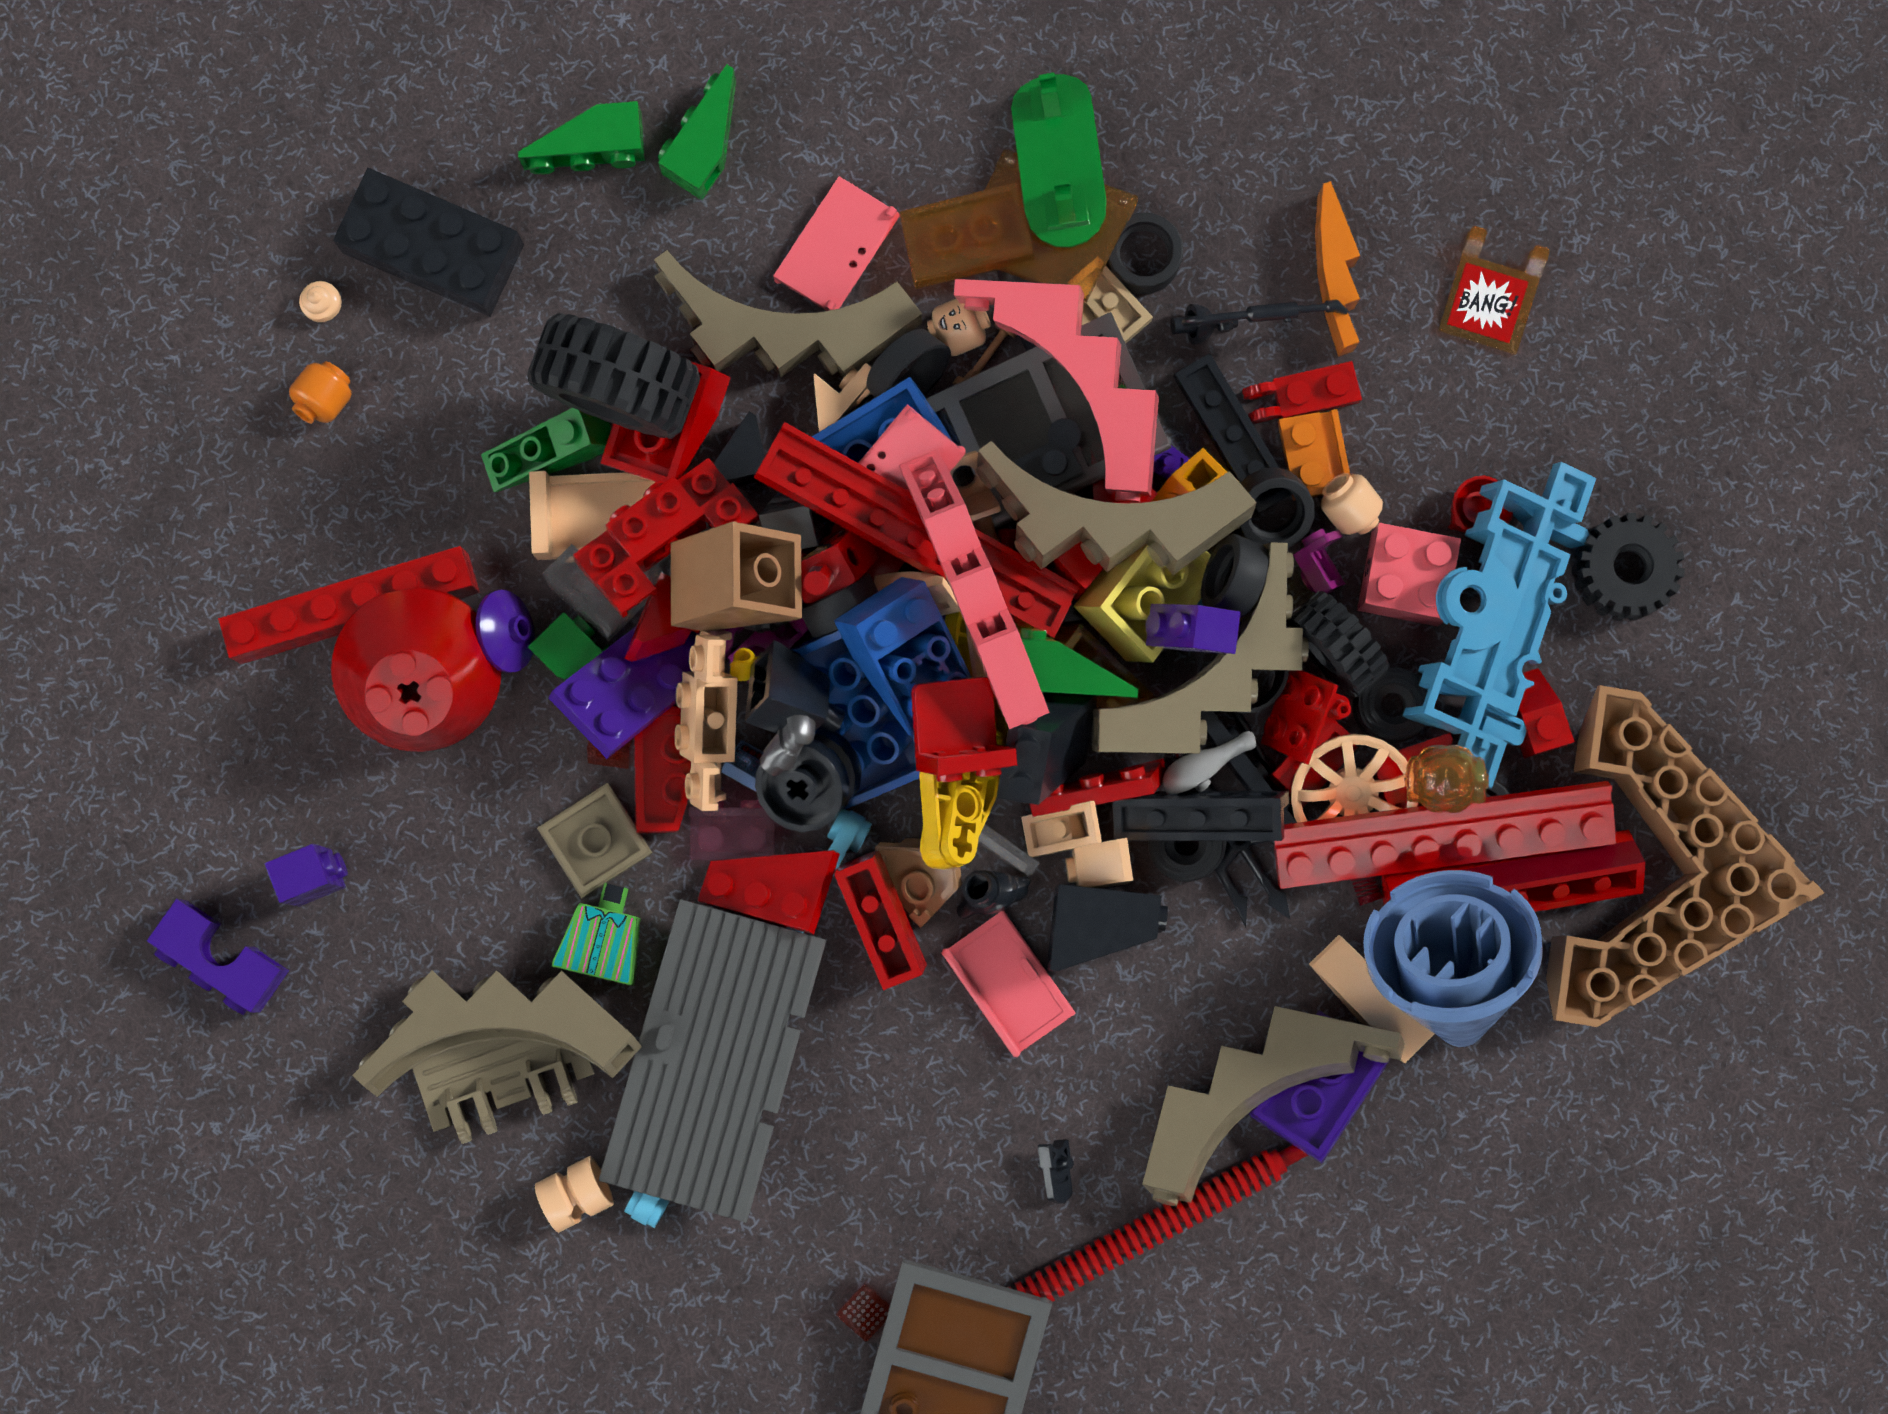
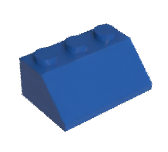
(862, 428)

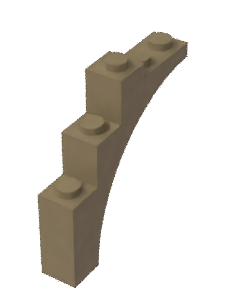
(785, 340)
(1111, 532)
(1226, 684)
(497, 1010)

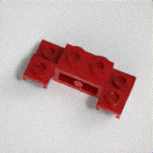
(643, 532)

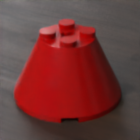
(414, 670)

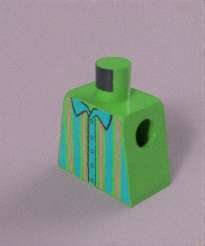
(602, 939)

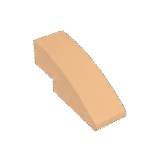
(1349, 979)

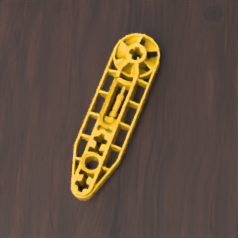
(957, 809)

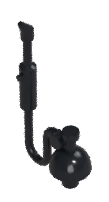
(1200, 322)

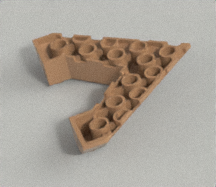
(1732, 869)

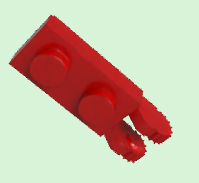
(1306, 392)

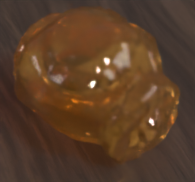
(1446, 779)

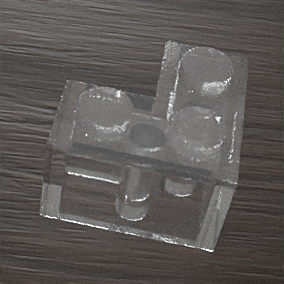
(582, 596)

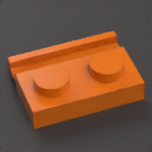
(1314, 449)

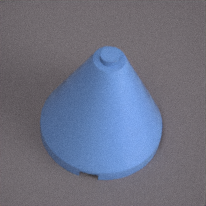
(1453, 952)

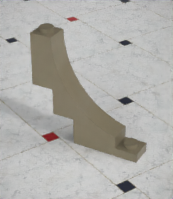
(1295, 1051)

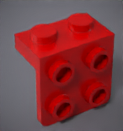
(957, 729)

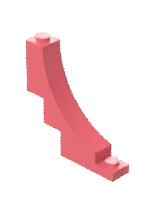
(1053, 321)
(975, 589)

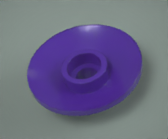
(505, 631)

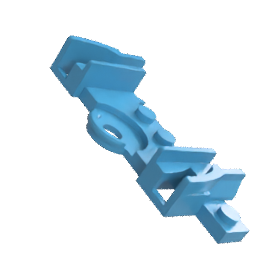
(1513, 611)

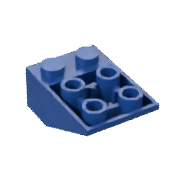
(901, 643)

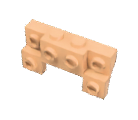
(707, 718)

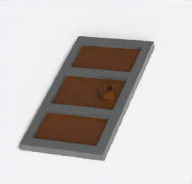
(955, 1346)

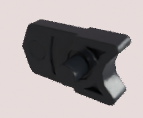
(1056, 1166)

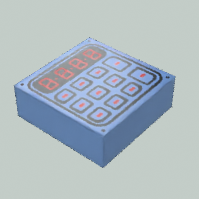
(745, 765)

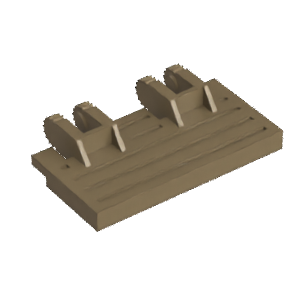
(496, 1068)

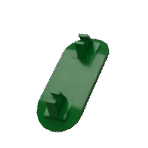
(1059, 159)

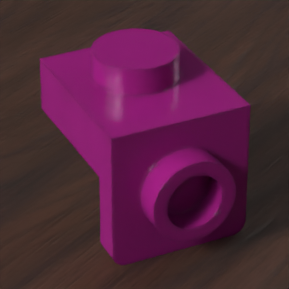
(1316, 566)

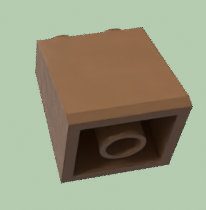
(735, 578)

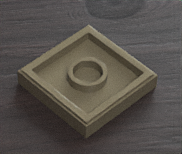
(594, 840)

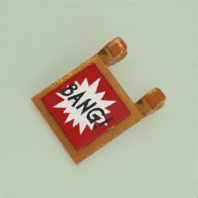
(1489, 299)

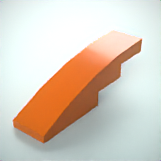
(1335, 255)

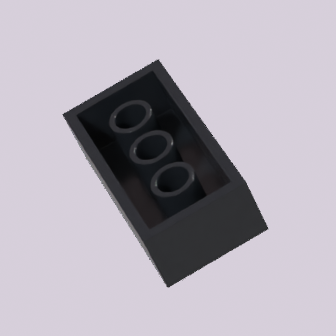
(428, 242)

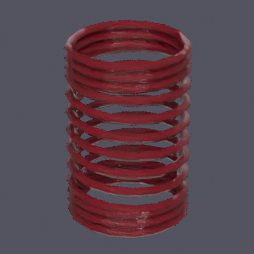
(1369, 898)

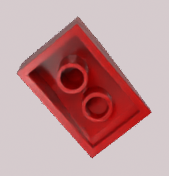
(665, 457)

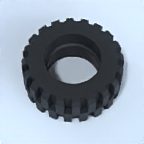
(613, 375)

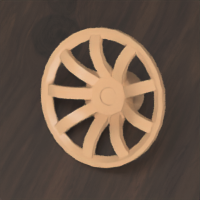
(1351, 788)

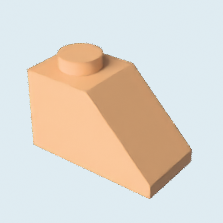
(1100, 864)

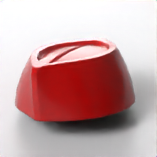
(1469, 502)

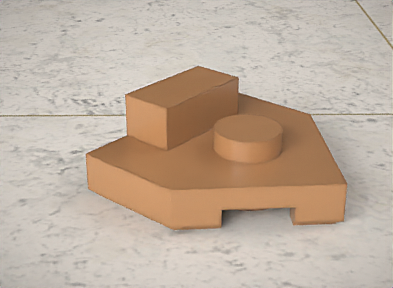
(919, 887)

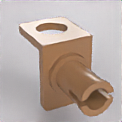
(978, 499)

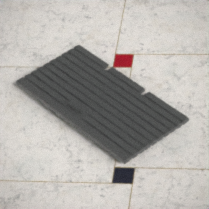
(712, 1060)

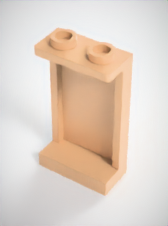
(576, 507)

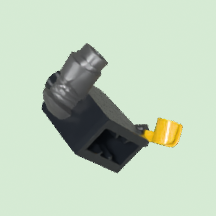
(786, 699)

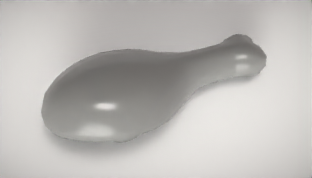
(1196, 769)

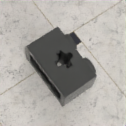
(792, 517)

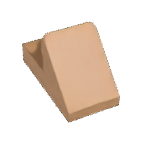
(834, 405)
(1061, 830)

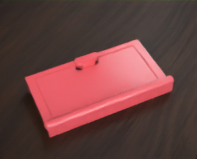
(832, 241)
(905, 440)
(1006, 984)

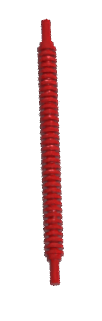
(1273, 1165)

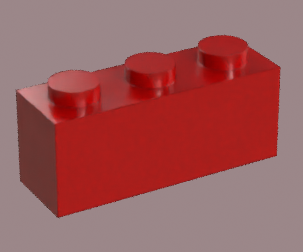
(880, 919)

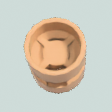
(569, 1196)

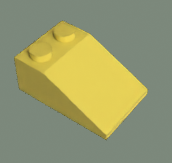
(1121, 600)

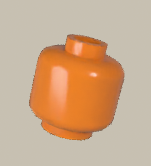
(320, 392)

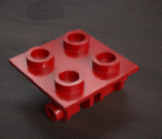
(1302, 713)

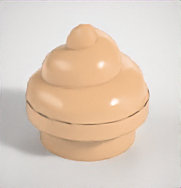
(320, 301)

